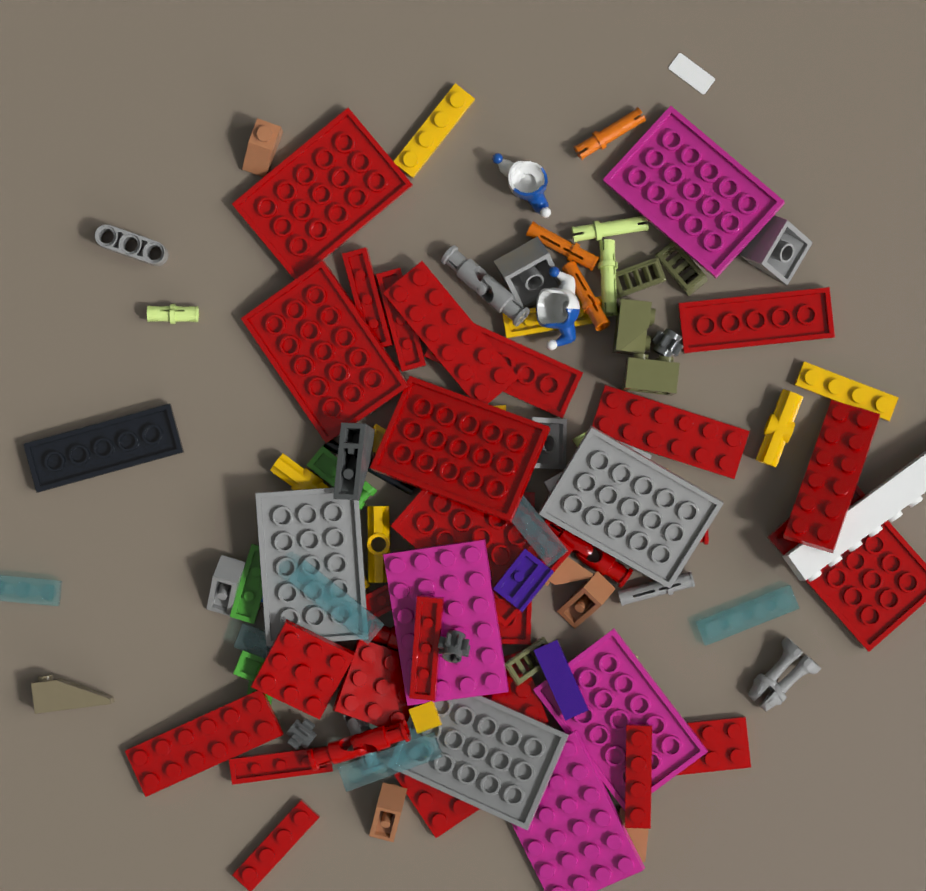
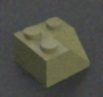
(632, 325)
(651, 376)

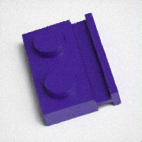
(523, 580)

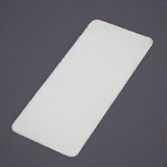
(691, 73)

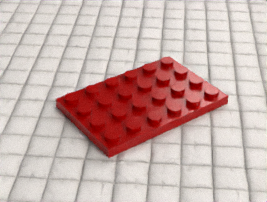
(322, 194)
(324, 351)
(460, 449)
(440, 521)
(870, 586)

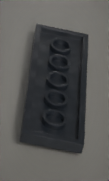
(103, 448)

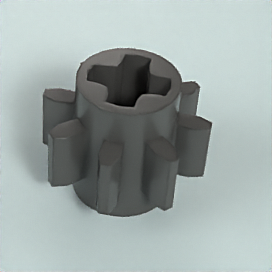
(667, 343)
(454, 646)
(301, 733)

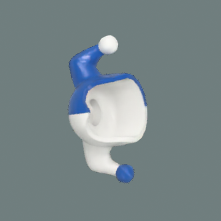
(526, 181)
(559, 309)

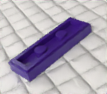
(561, 679)

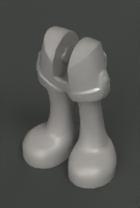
(778, 690)

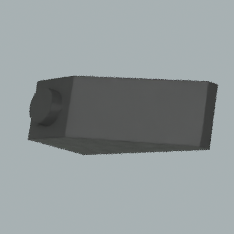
(353, 460)

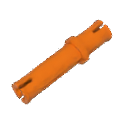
(602, 138)
(563, 246)
(589, 303)

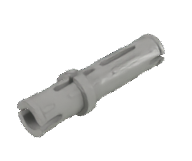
(654, 589)

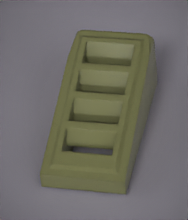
(655, 263)
(694, 284)
(523, 654)

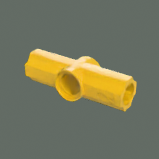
(779, 428)
(296, 475)
(378, 526)

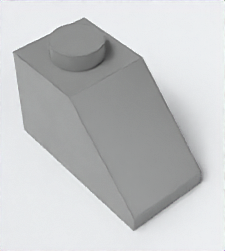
(225, 585)

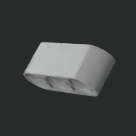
(120, 240)

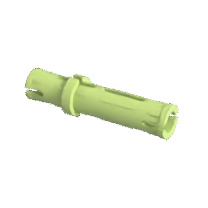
(610, 228)
(608, 277)

